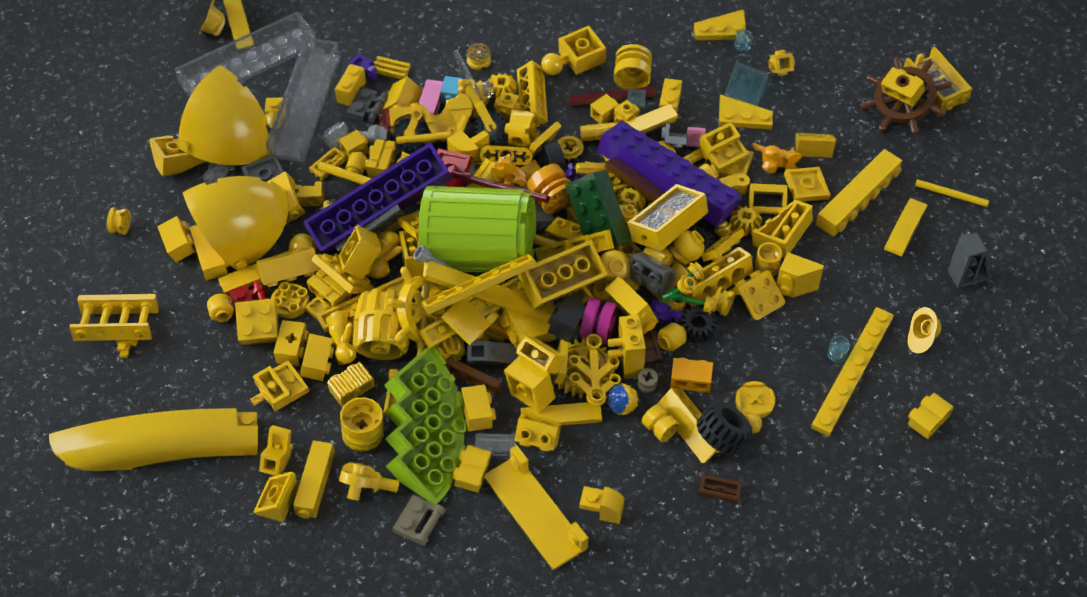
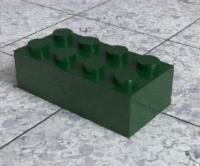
(598, 207)

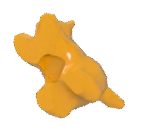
(775, 157)
(509, 172)

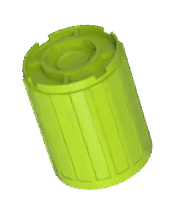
(477, 226)

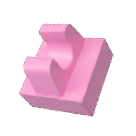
(694, 135)

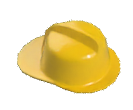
(214, 22)
(923, 330)

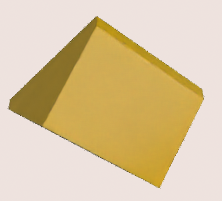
(403, 93)
(815, 145)
(277, 496)

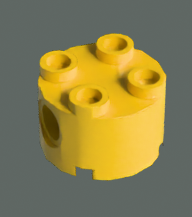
(522, 128)

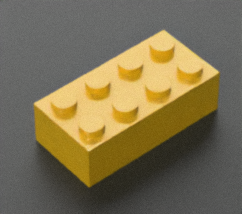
(563, 274)

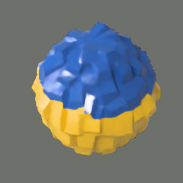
(622, 399)

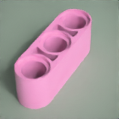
(432, 96)

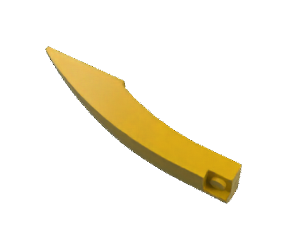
(156, 438)

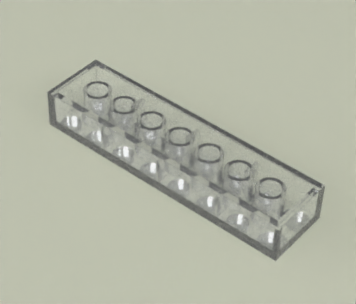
(304, 100)

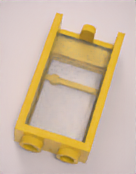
(941, 72)

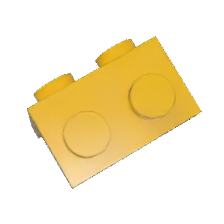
(759, 293)

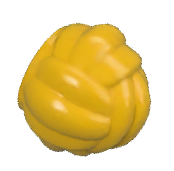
(755, 422)

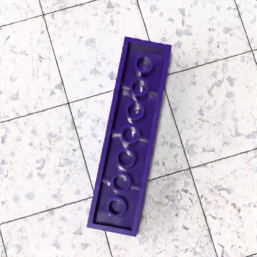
(667, 169)
(398, 185)

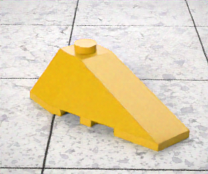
(169, 157)

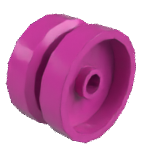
(599, 320)

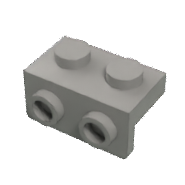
(676, 139)

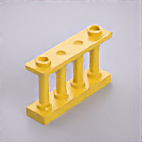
(114, 304)

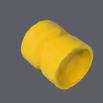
(768, 258)
(659, 422)

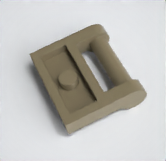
(412, 518)

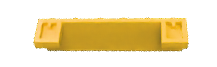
(536, 511)

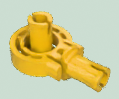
(361, 475)

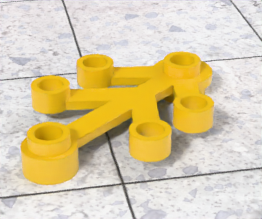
(594, 373)

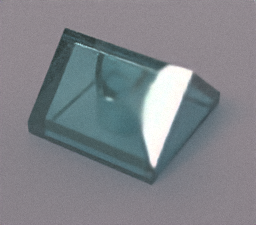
(747, 84)

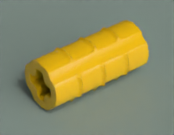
(595, 131)

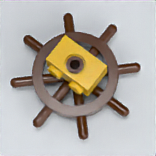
(906, 88)

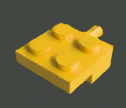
(279, 386)

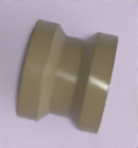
(650, 384)

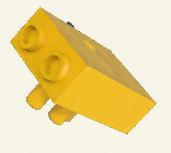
(630, 346)

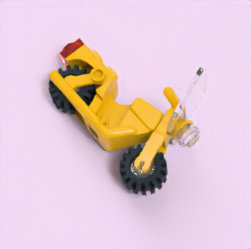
(411, 134)

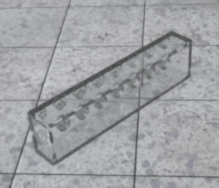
(250, 53)

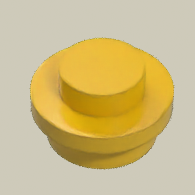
(724, 228)

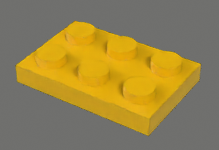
(331, 265)

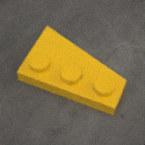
(744, 114)

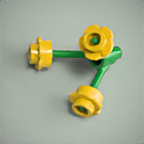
(687, 285)

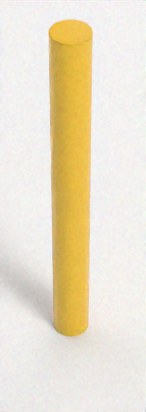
(952, 193)

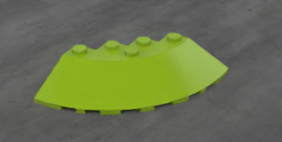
(428, 425)

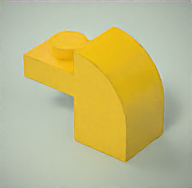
(463, 144)
(278, 451)
(606, 501)

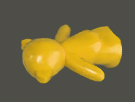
(388, 243)
(341, 333)

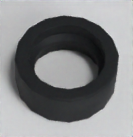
(553, 154)

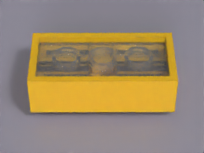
(668, 217)

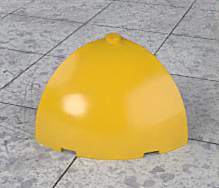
(223, 122)
(239, 216)

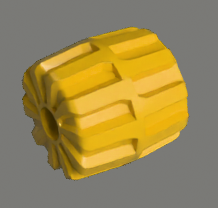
(377, 325)

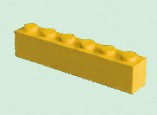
(859, 192)

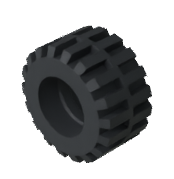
(724, 427)

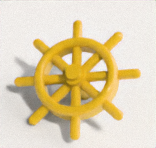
(405, 306)

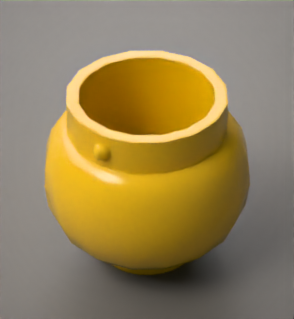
(688, 246)
(615, 264)

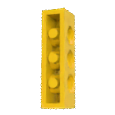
(722, 273)

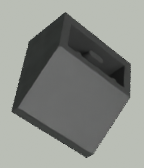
(651, 273)

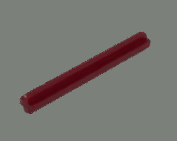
(618, 95)

